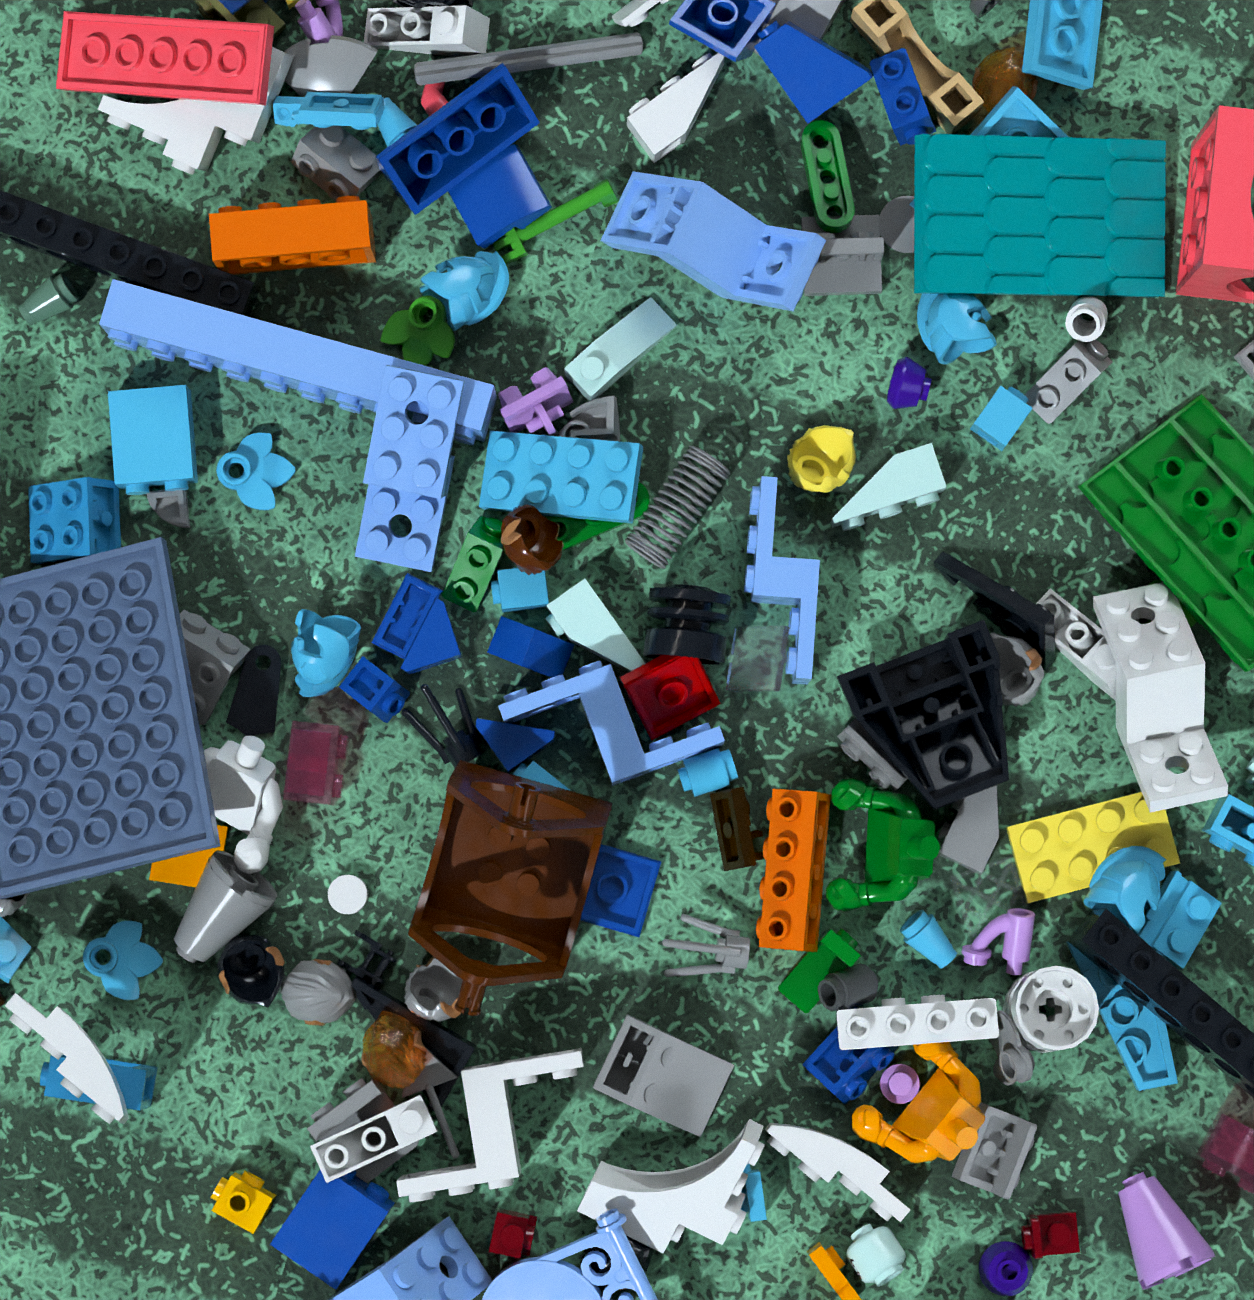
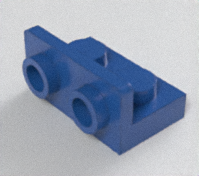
(846, 1070)

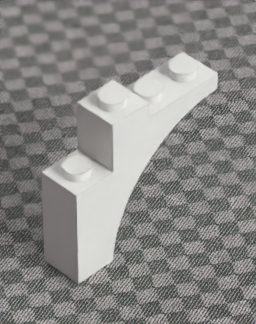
(197, 126)
(664, 1203)

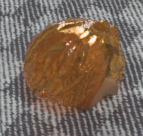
(998, 74)
(393, 1051)

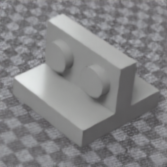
(848, 259)

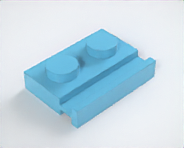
(1179, 919)

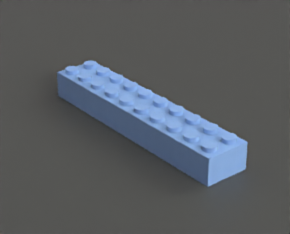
(273, 355)

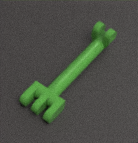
(601, 192)

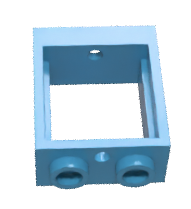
(134, 1079)

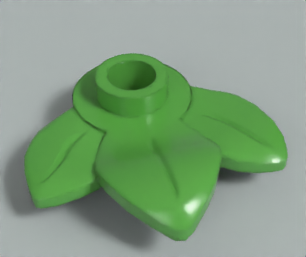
(420, 338)

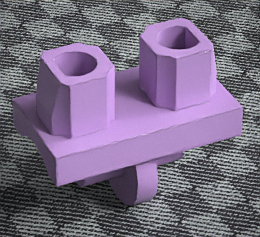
(537, 407)

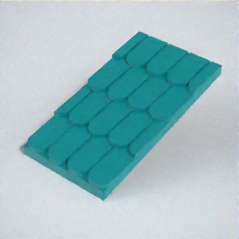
(1039, 216)

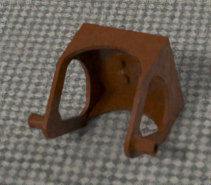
(509, 869)

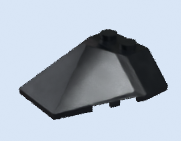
(937, 714)

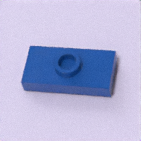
(406, 616)

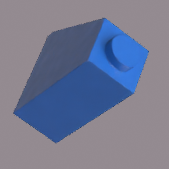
(809, 68)

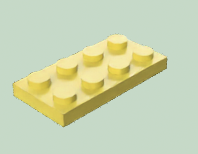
(1066, 848)

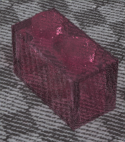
(314, 763)

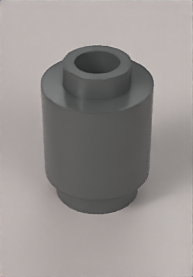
(848, 987)

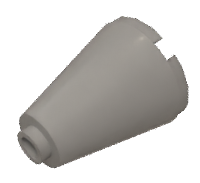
(221, 907)

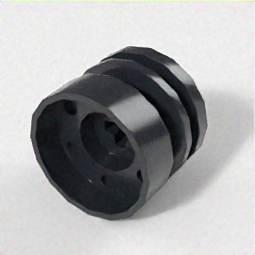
(687, 623)

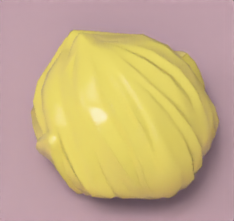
(822, 458)

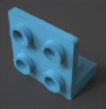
(73, 519)

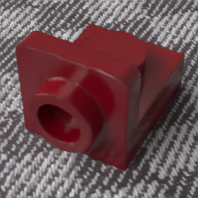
(1051, 1234)

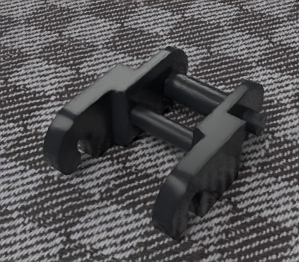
(375, 947)

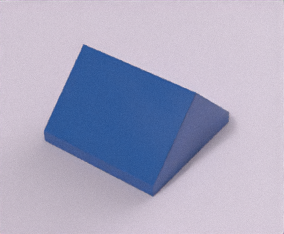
(724, 25)

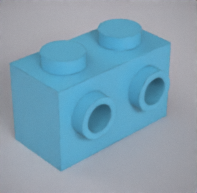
(1232, 826)

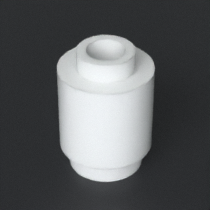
(1082, 329)

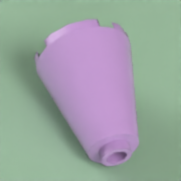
(1159, 1232)

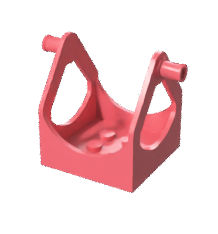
(1218, 210)

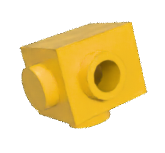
(243, 1200)

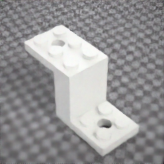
(1160, 696)
(490, 1125)

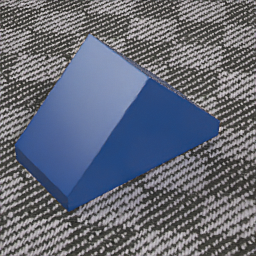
(434, 642)
(530, 648)
(513, 742)

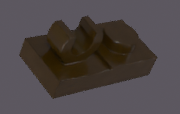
(733, 831)

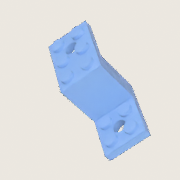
(713, 240)
(609, 722)
(417, 1274)

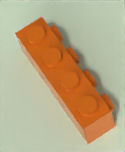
(793, 870)

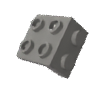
(211, 661)
(361, 1103)

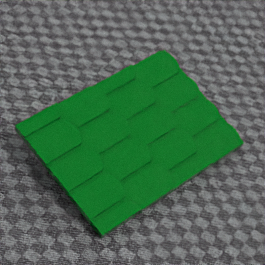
(1189, 515)

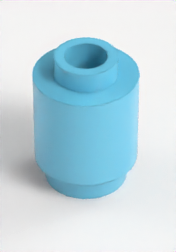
(707, 772)

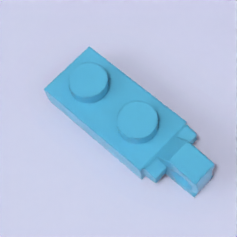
(329, 109)

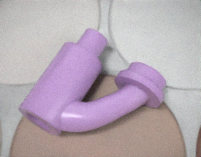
(315, 23)
(1018, 931)

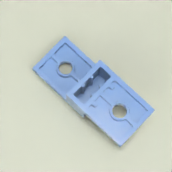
(409, 468)
(782, 581)

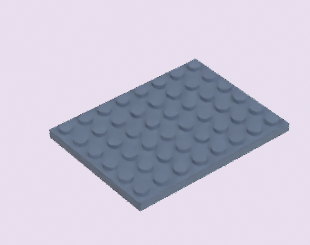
(97, 722)

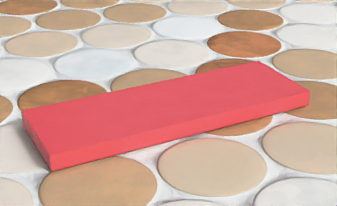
(165, 57)

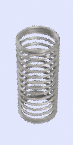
(635, 541)

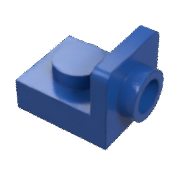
(375, 690)

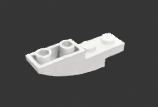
(85, 1066)
(826, 1155)

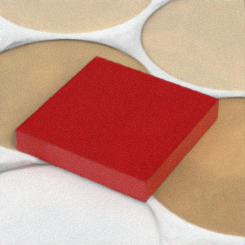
(669, 692)

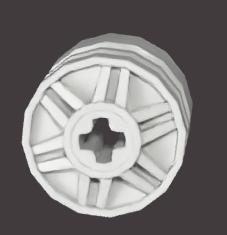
(1067, 993)

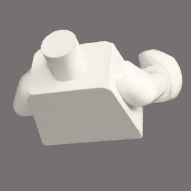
(245, 797)

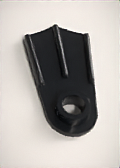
(256, 694)

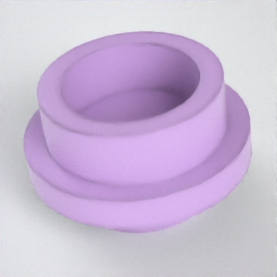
(899, 1083)

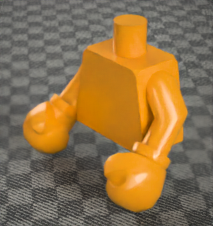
(937, 1120)

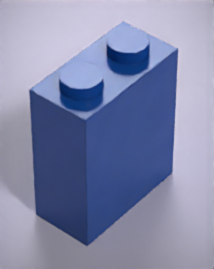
(333, 1225)

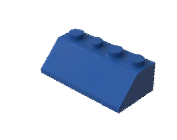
(457, 139)

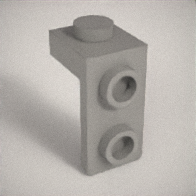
(1068, 379)

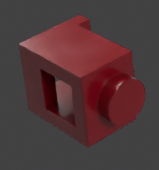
(512, 1233)

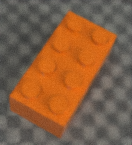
(292, 236)

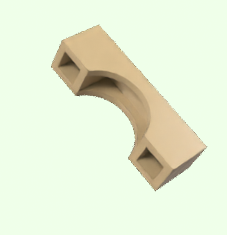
(945, 91)

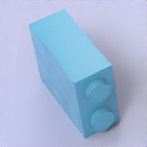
(152, 438)

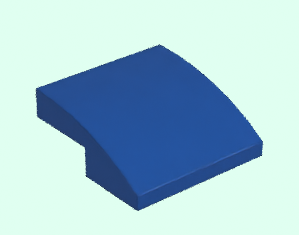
(499, 197)

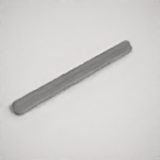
(529, 58)

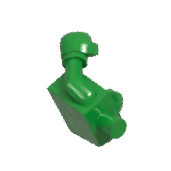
(897, 846)

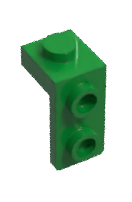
(475, 564)
(833, 954)

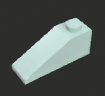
(618, 349)
(590, 625)

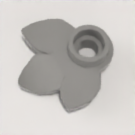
(1013, 1060)

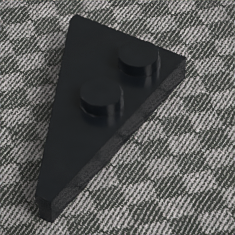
(1005, 607)
(440, 1041)

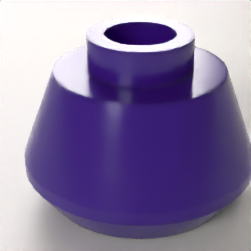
(907, 384)
(996, 1277)

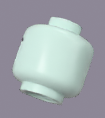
(876, 1254)

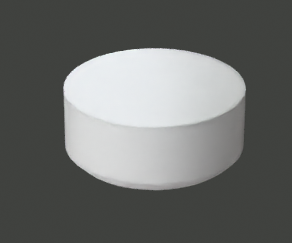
(347, 894)

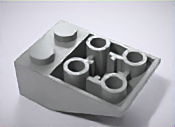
(663, 1075)

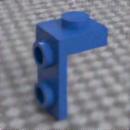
(902, 96)

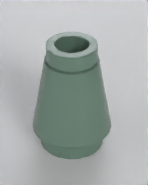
(49, 299)

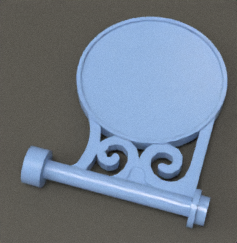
(555, 1279)

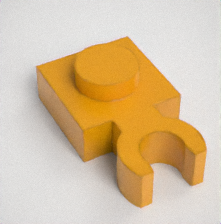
(830, 1264)

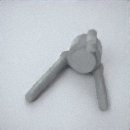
(731, 950)

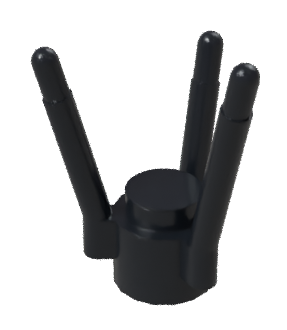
(458, 744)

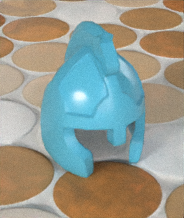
(469, 287)
(952, 327)
(323, 651)
(1128, 885)

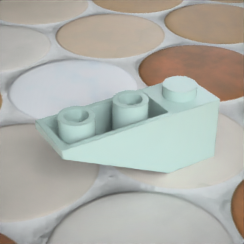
(902, 480)

